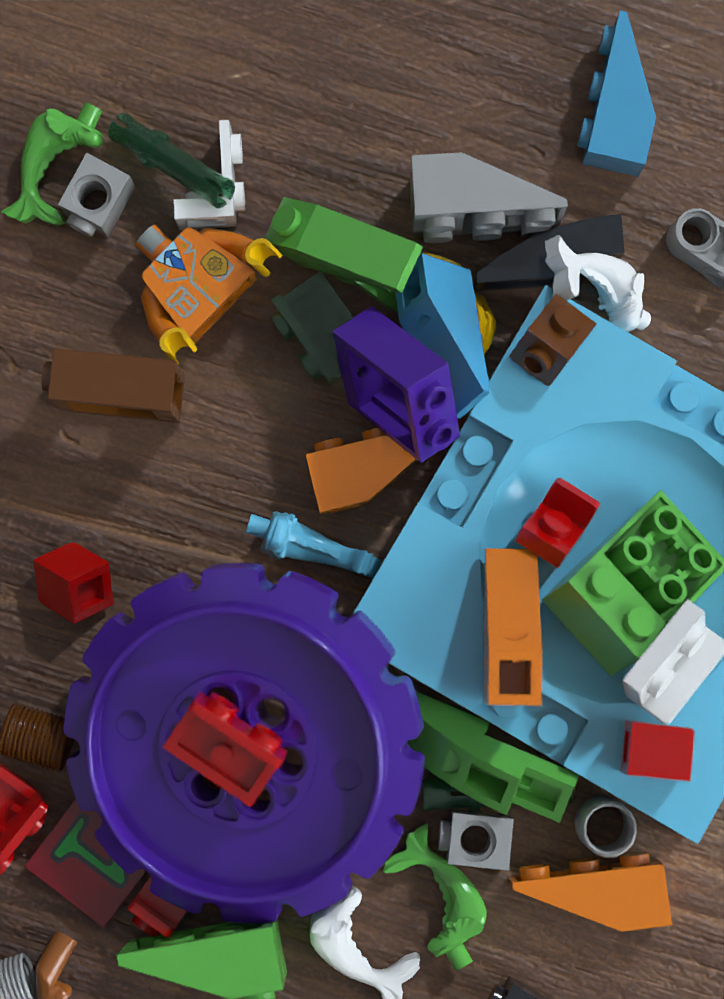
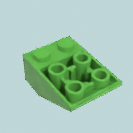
(635, 583)

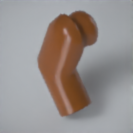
(50, 968)

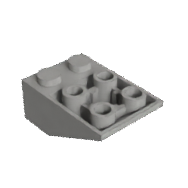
(468, 196)

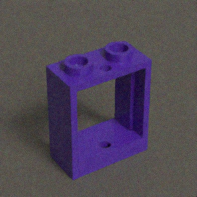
(400, 384)

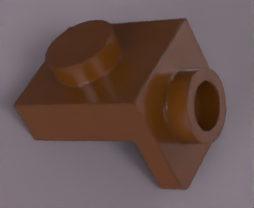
(552, 340)

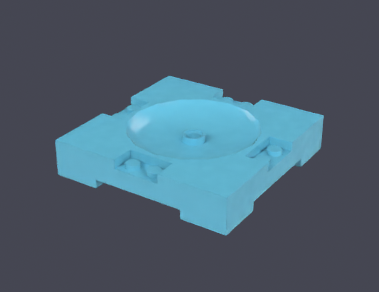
(619, 430)

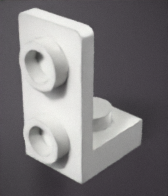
(198, 212)

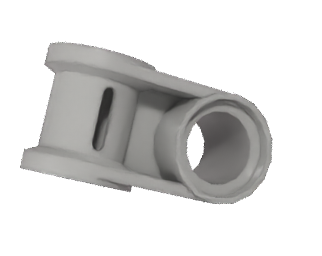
(707, 257)

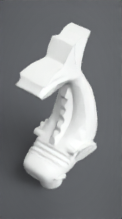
(615, 281)
(332, 941)

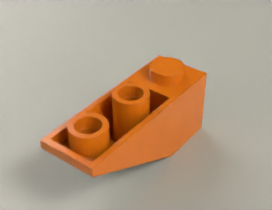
(356, 471)
(512, 629)
(616, 895)

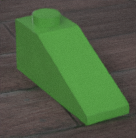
(342, 245)

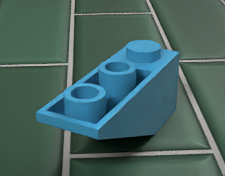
(623, 112)
(443, 316)

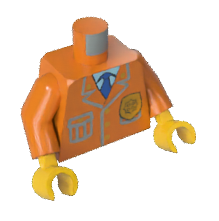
(196, 281)

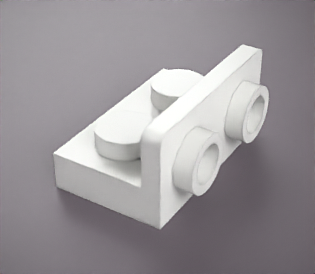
(674, 664)

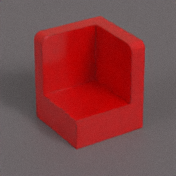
(73, 582)
(657, 751)

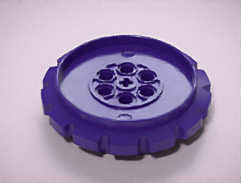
(339, 715)

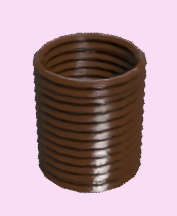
(35, 737)

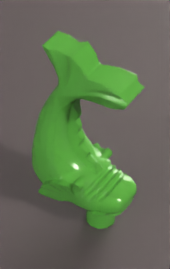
(46, 138)
(464, 904)

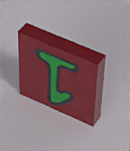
(81, 868)

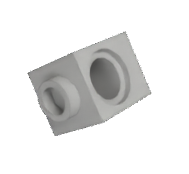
(94, 176)
(496, 851)

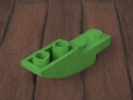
(487, 768)

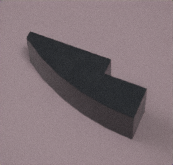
(526, 264)

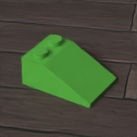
(214, 958)

